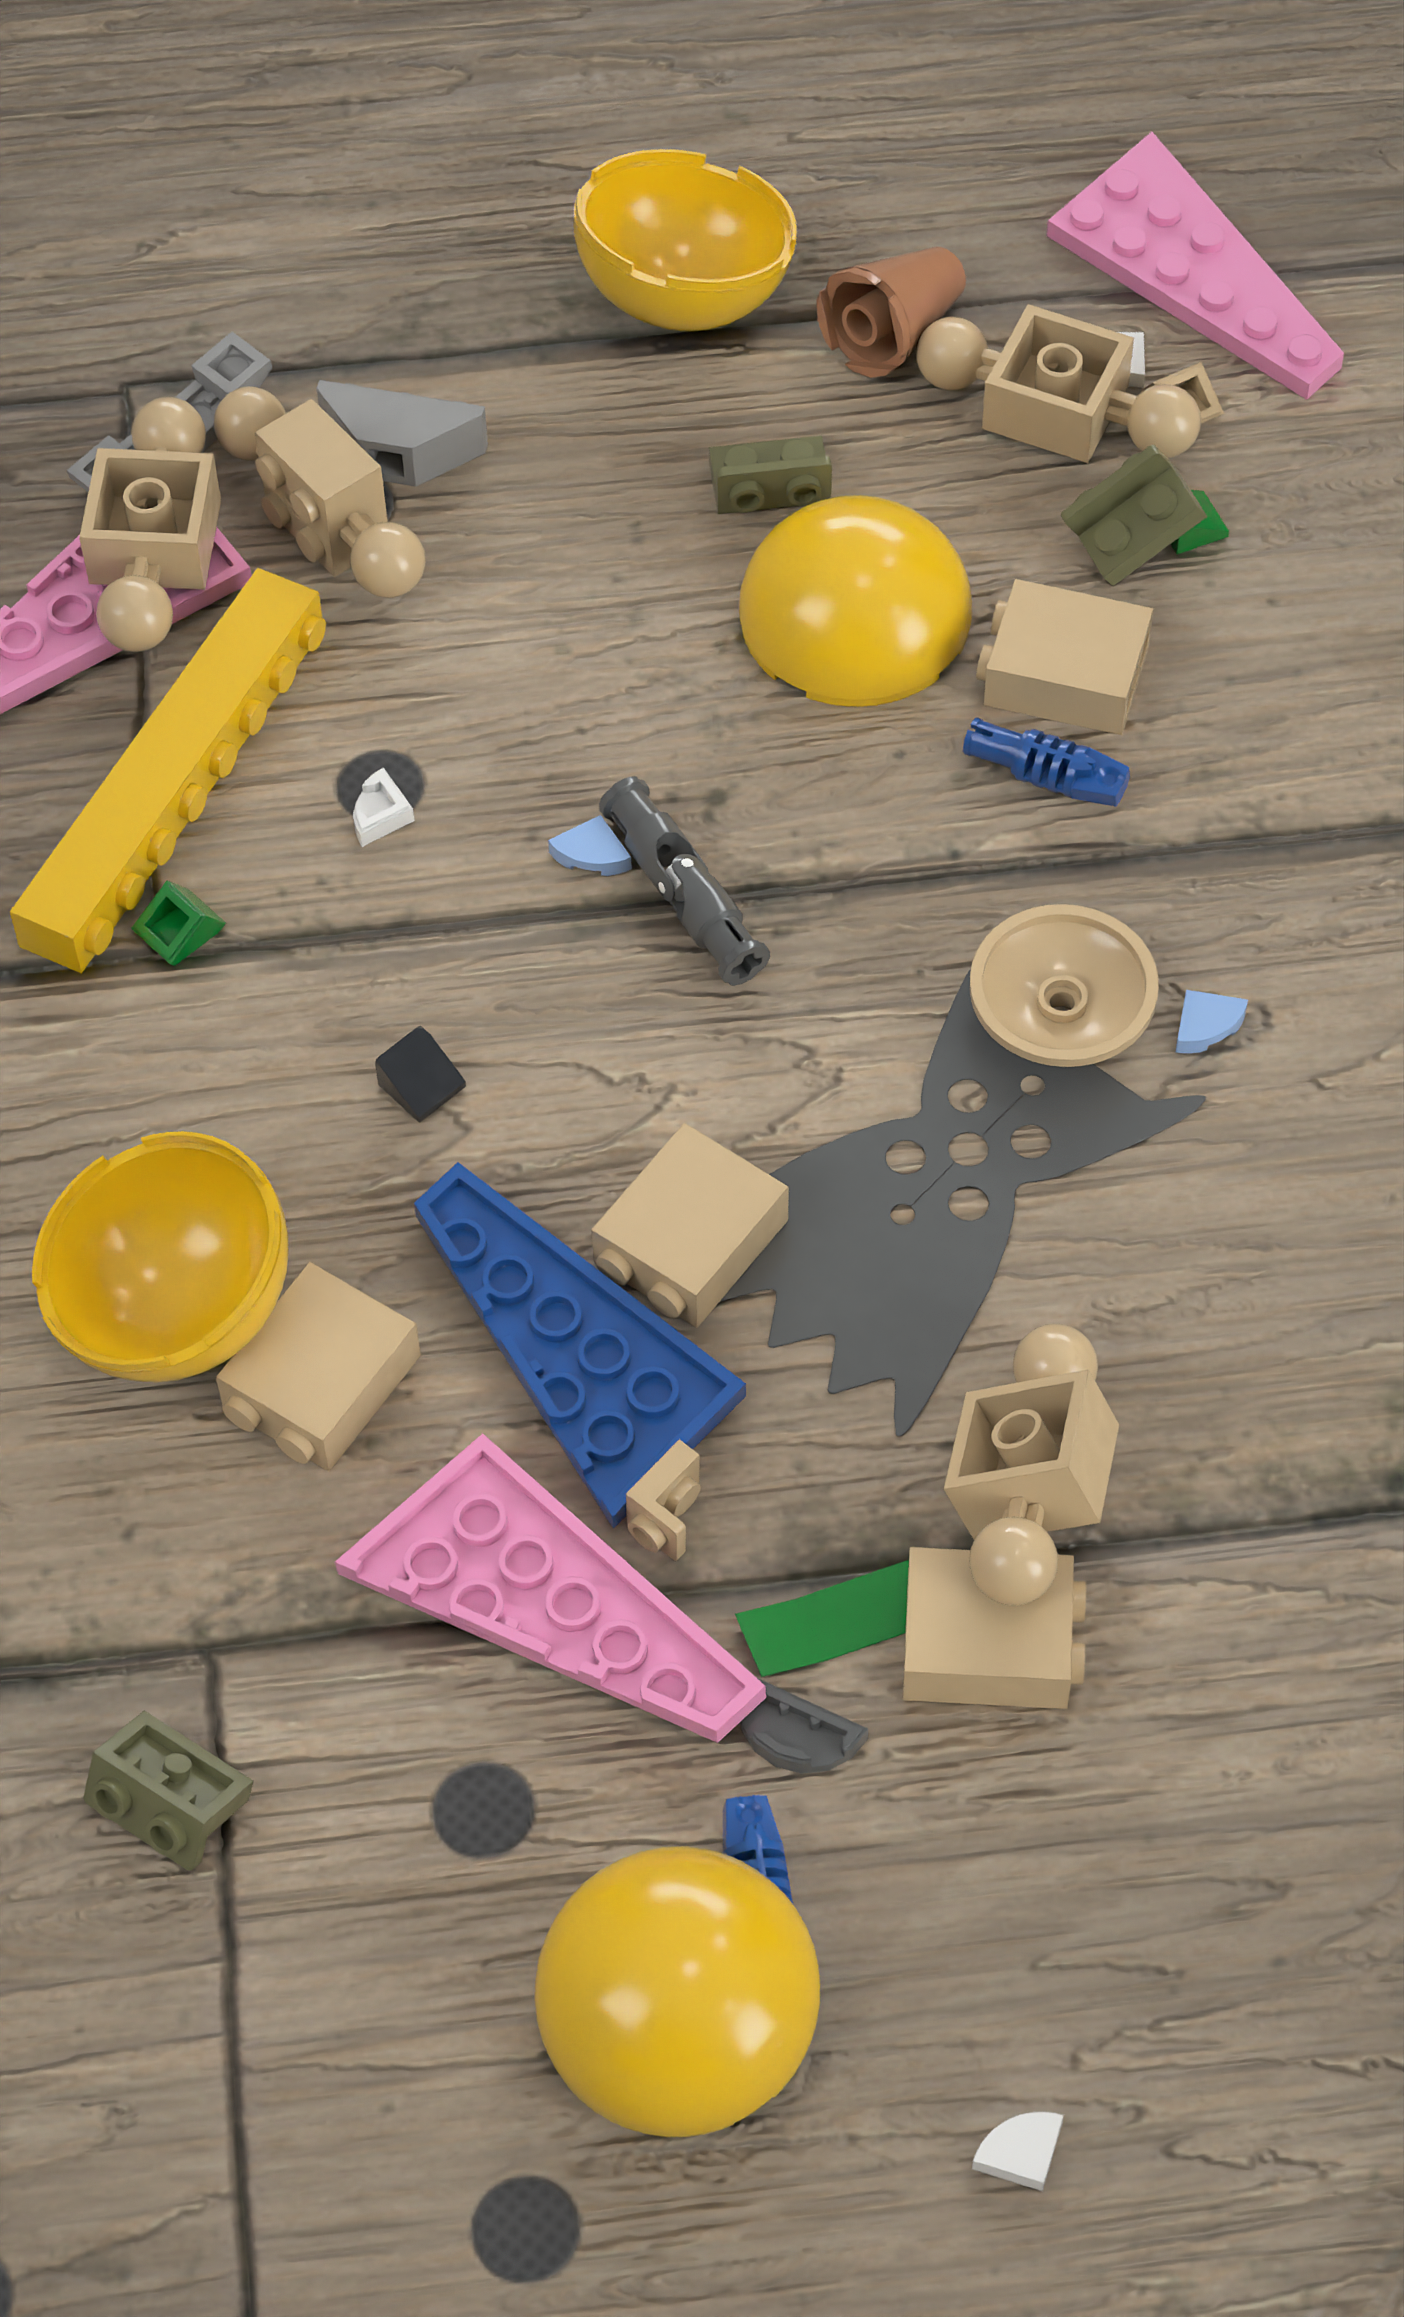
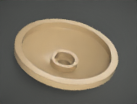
(1067, 960)

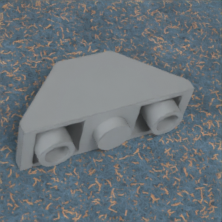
(405, 432)

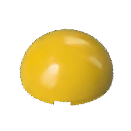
(682, 238)
(855, 601)
(162, 1258)
(677, 1991)

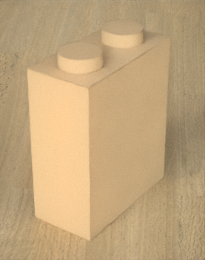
(1065, 656)
(689, 1225)
(318, 1368)
(986, 1651)

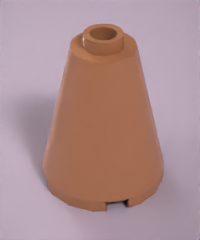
(886, 305)

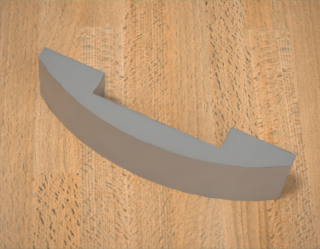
(217, 373)

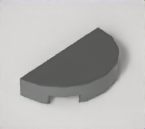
(800, 1734)

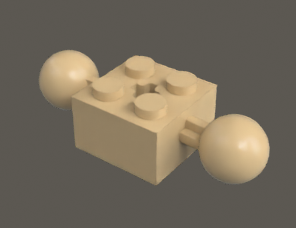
(1057, 384)
(321, 489)
(150, 522)
(1032, 1462)

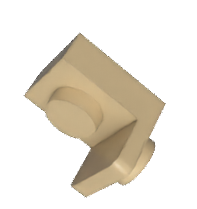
(662, 1497)

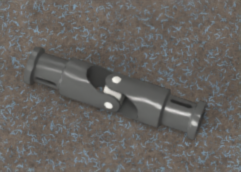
(693, 892)

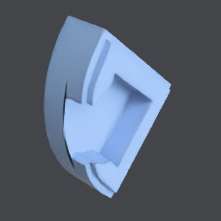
(591, 848)
(1208, 1020)

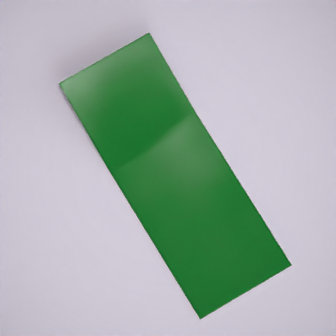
(828, 1621)

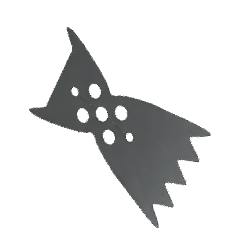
(911, 1290)

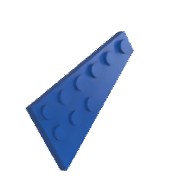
(588, 1353)

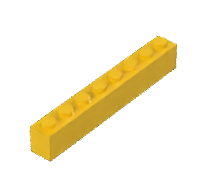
(168, 771)

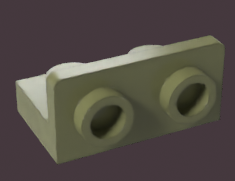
(770, 474)
(1133, 514)
(164, 1788)

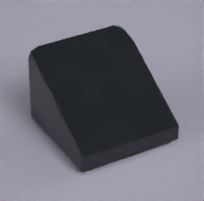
(418, 1074)

